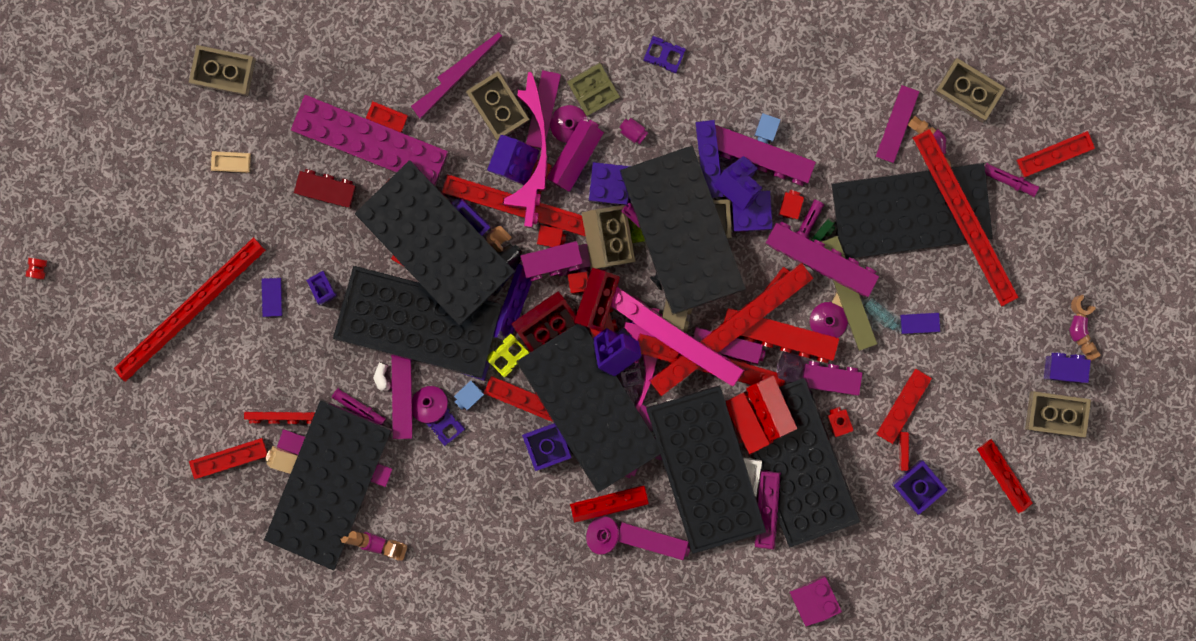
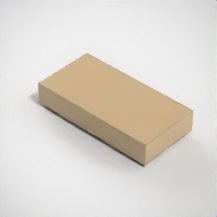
(230, 162)

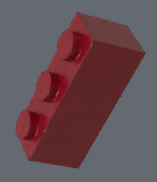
(325, 188)
(597, 299)

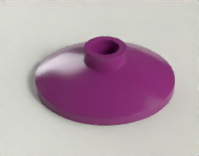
(559, 118)
(819, 316)
(434, 410)
(596, 535)

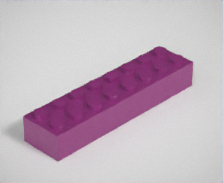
(366, 139)

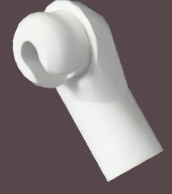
(379, 378)

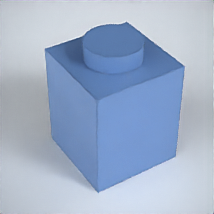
(767, 128)
(468, 396)

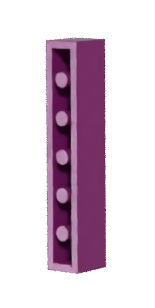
(764, 156)
(821, 259)

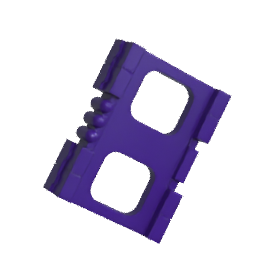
(662, 59)
(438, 428)

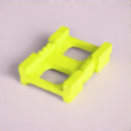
(503, 351)

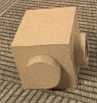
(281, 459)

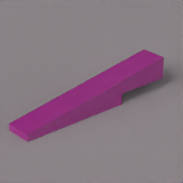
(452, 76)
(402, 398)
(292, 443)

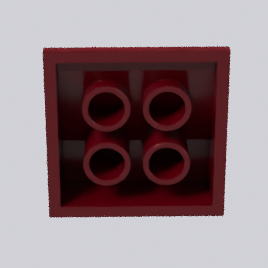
(545, 321)

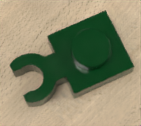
(825, 229)

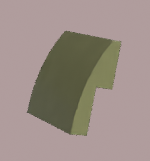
(593, 89)

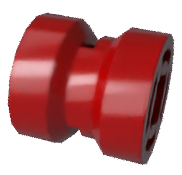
(33, 272)

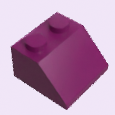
(815, 601)

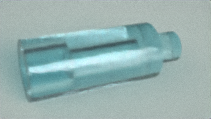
(880, 314)

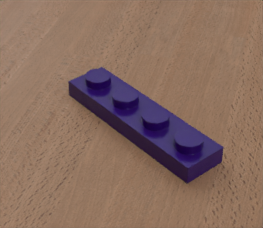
(709, 154)
(513, 303)

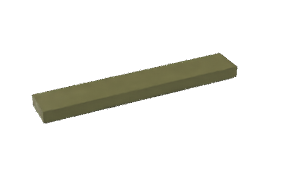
(852, 307)

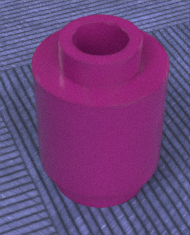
(633, 130)

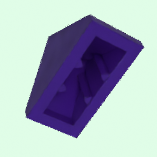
(321, 288)

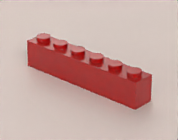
(790, 338)

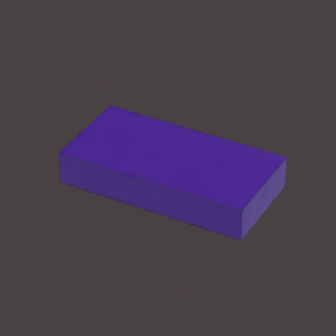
(271, 297)
(920, 323)

